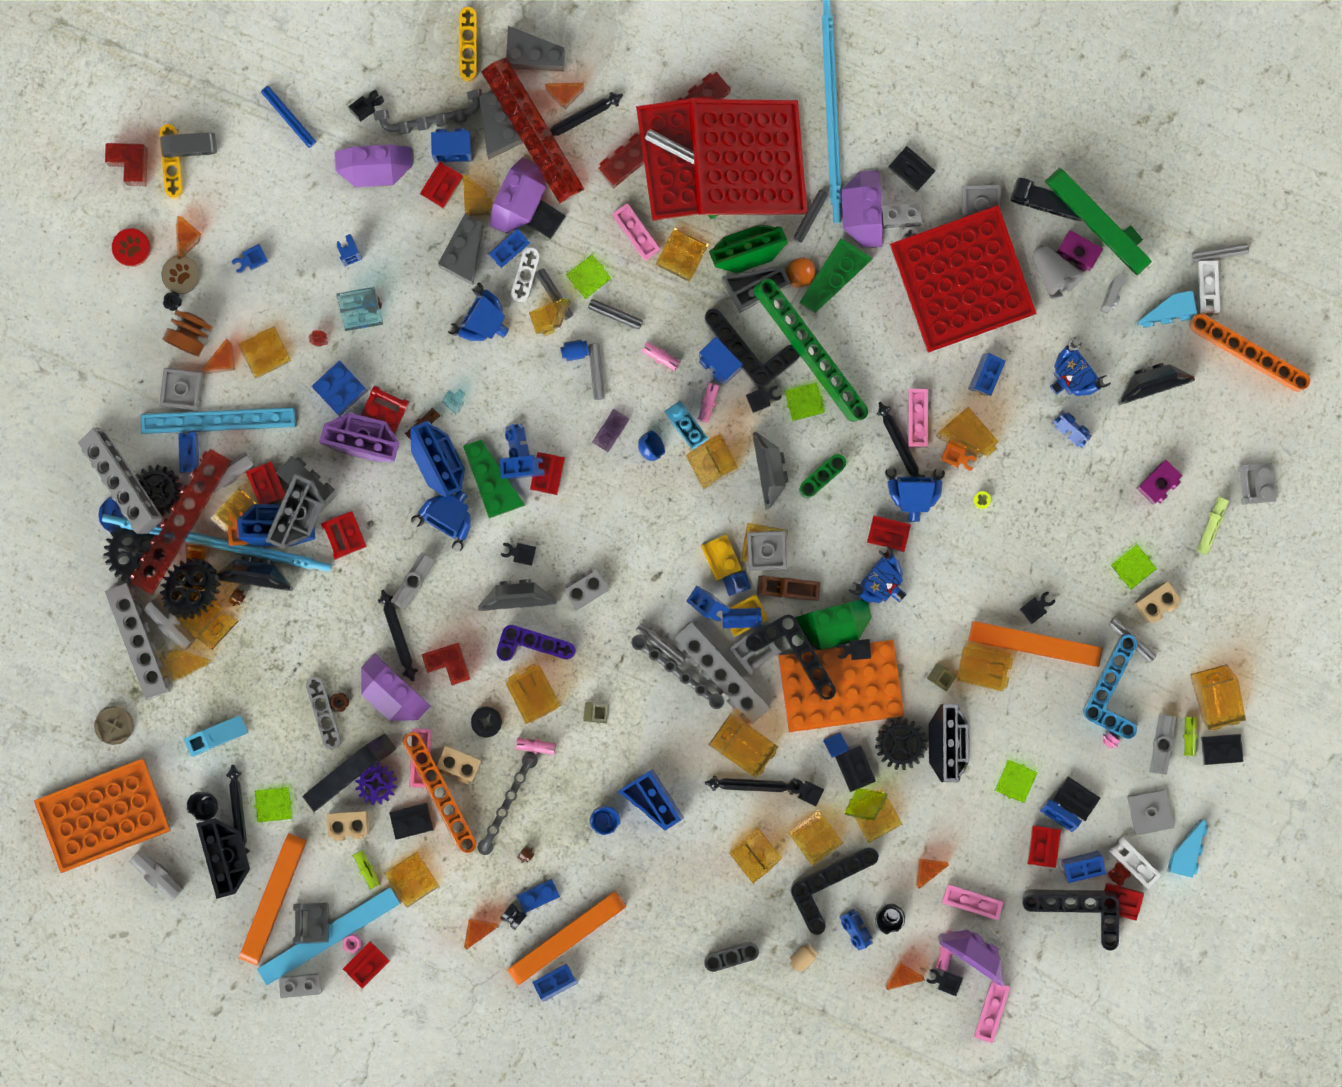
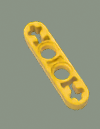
(467, 44)
(171, 161)

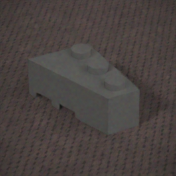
(463, 250)
(742, 285)

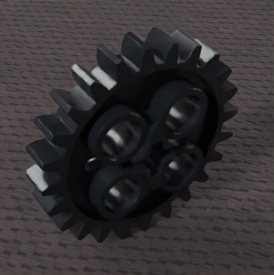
(114, 555)
(193, 573)

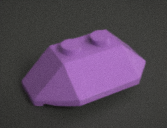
(373, 164)
(518, 196)
(863, 209)
(360, 438)
(390, 692)
(975, 952)

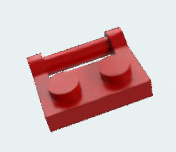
(382, 413)
(349, 532)

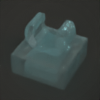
(454, 401)

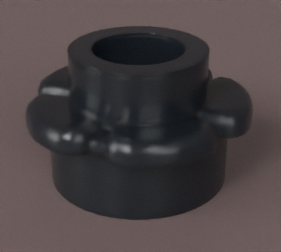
(167, 301)

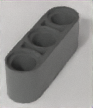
(188, 144)
(741, 956)

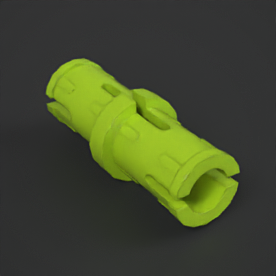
(1190, 736)
(366, 869)

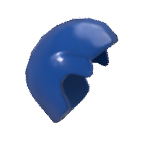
(651, 446)
(604, 820)

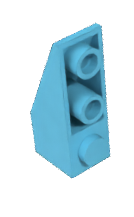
(1176, 306)
(686, 425)
(215, 736)
(1185, 855)

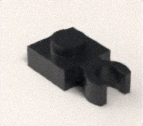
(365, 106)
(760, 399)
(522, 553)
(1035, 609)
(858, 649)
(807, 792)
(947, 982)

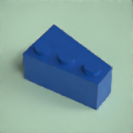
(653, 800)

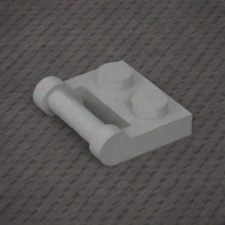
(1111, 299)
(1263, 483)
(742, 653)

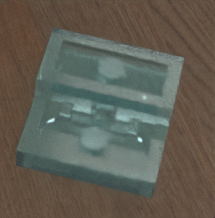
(359, 309)

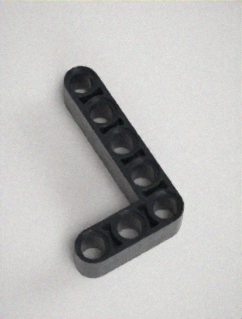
(746, 353)
(798, 651)
(349, 771)
(826, 882)
(1080, 906)

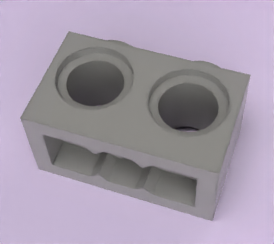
(901, 215)
(588, 593)
(300, 985)

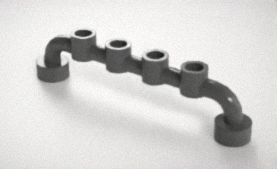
(423, 122)
(716, 700)
(485, 846)

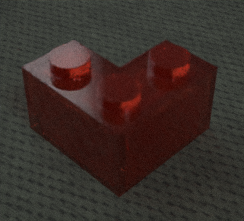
(132, 158)
(452, 659)

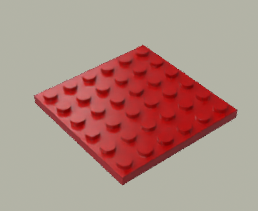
(748, 157)
(963, 279)

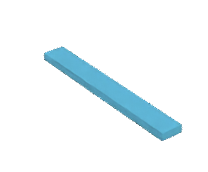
(218, 420)
(337, 931)

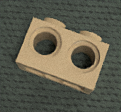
(1155, 599)
(460, 760)
(347, 820)

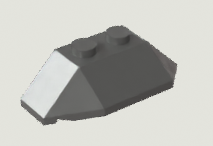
(770, 469)
(296, 513)
(516, 596)

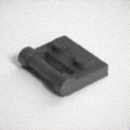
(317, 923)

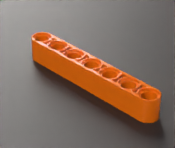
(1259, 353)
(1035, 644)
(446, 799)
(272, 899)
(566, 938)

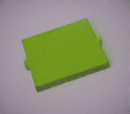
(588, 276)
(804, 401)
(1133, 567)
(1016, 781)
(273, 804)
(866, 804)

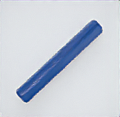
(288, 116)

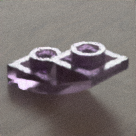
(611, 430)

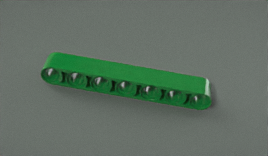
(1098, 221)

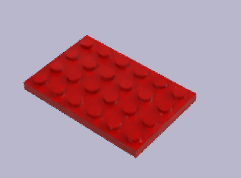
(668, 176)

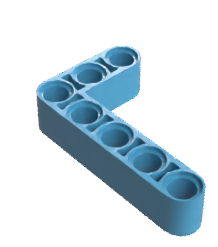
(1109, 687)

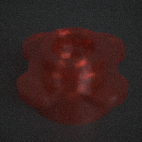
(318, 338)
(1113, 874)

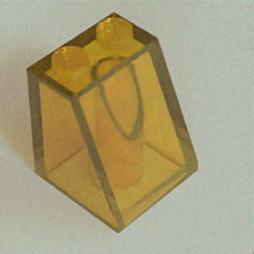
(969, 434)
(712, 461)
(211, 626)
(984, 667)
(533, 693)
(1218, 697)
(743, 746)
(755, 855)

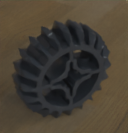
(162, 484)
(912, 756)

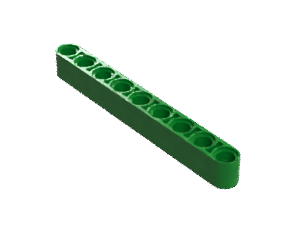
(802, 346)

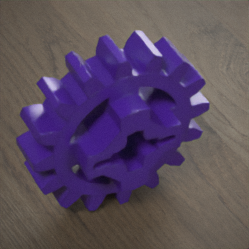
(375, 792)

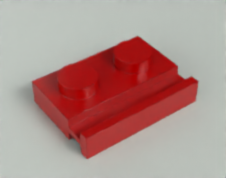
(441, 185)
(553, 469)
(266, 483)
(888, 532)
(1044, 846)
(1129, 900)
(366, 964)

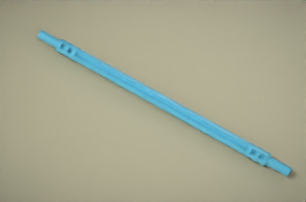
(831, 111)
(223, 544)

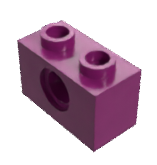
(1090, 251)
(1149, 488)

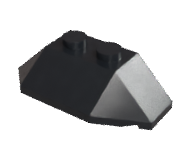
(1154, 381)
(255, 574)
(948, 743)
(224, 856)

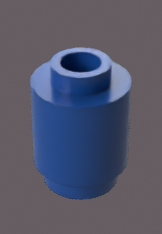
(574, 350)

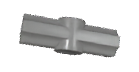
(237, 467)
(420, 570)
(169, 624)
(1164, 731)
(156, 875)

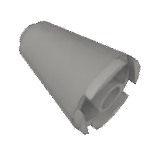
(1055, 271)

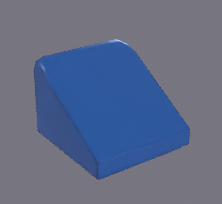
(736, 583)
(836, 745)

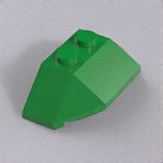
(748, 248)
(835, 624)

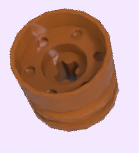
(187, 333)

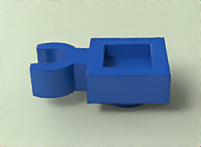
(253, 258)

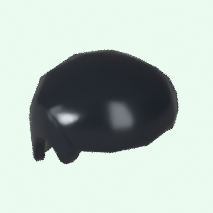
(202, 806)
(890, 918)

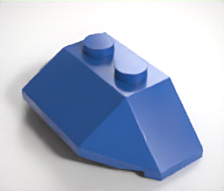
(437, 459)
(256, 523)

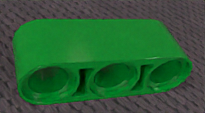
(826, 467)

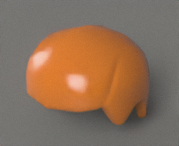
(801, 272)

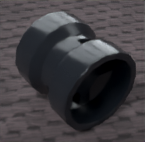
(513, 916)

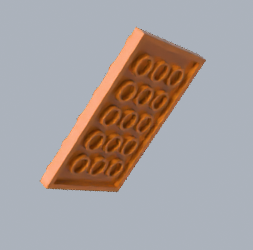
(863, 688)
(102, 815)

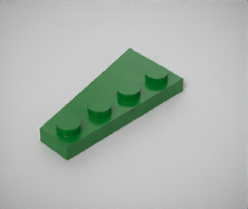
(836, 272)
(495, 491)

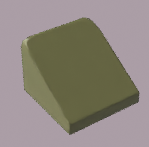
(941, 677)
(595, 712)

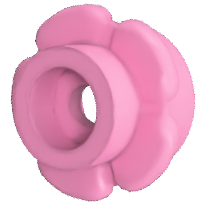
(1111, 739)
(347, 943)

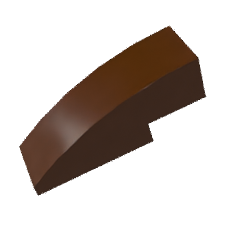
(788, 588)

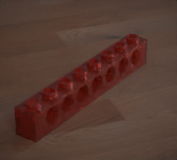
(532, 130)
(616, 176)
(209, 458)

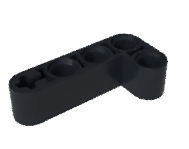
(1042, 199)

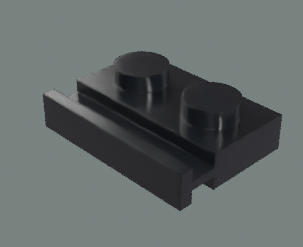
(911, 169)
(546, 220)
(1222, 749)
(855, 768)
(1076, 798)
(411, 821)

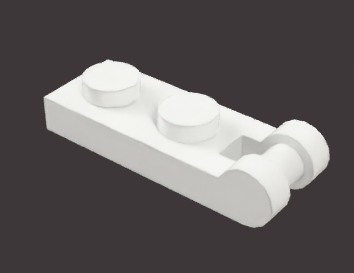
(1208, 287)
(1135, 863)

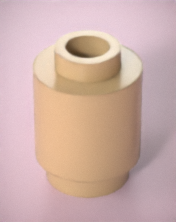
(803, 958)

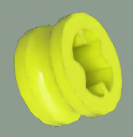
(988, 500)

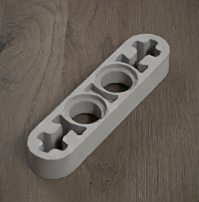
(320, 713)

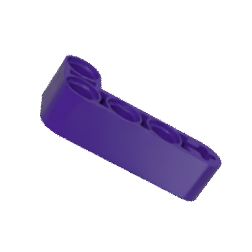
(537, 645)

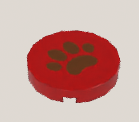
(131, 247)

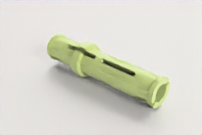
(1214, 521)

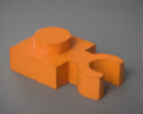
(955, 456)
(233, 532)

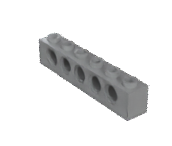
(120, 481)
(115, 598)
(758, 706)

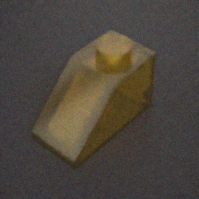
(475, 198)
(549, 317)
(184, 663)

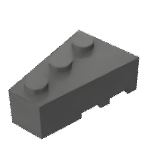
(532, 52)
(497, 127)
(298, 466)

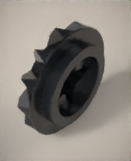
(477, 725)

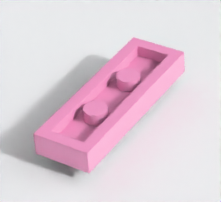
(636, 232)
(917, 417)
(415, 780)
(972, 902)
(991, 1012)

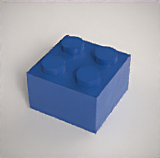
(451, 146)
(719, 361)
(339, 388)

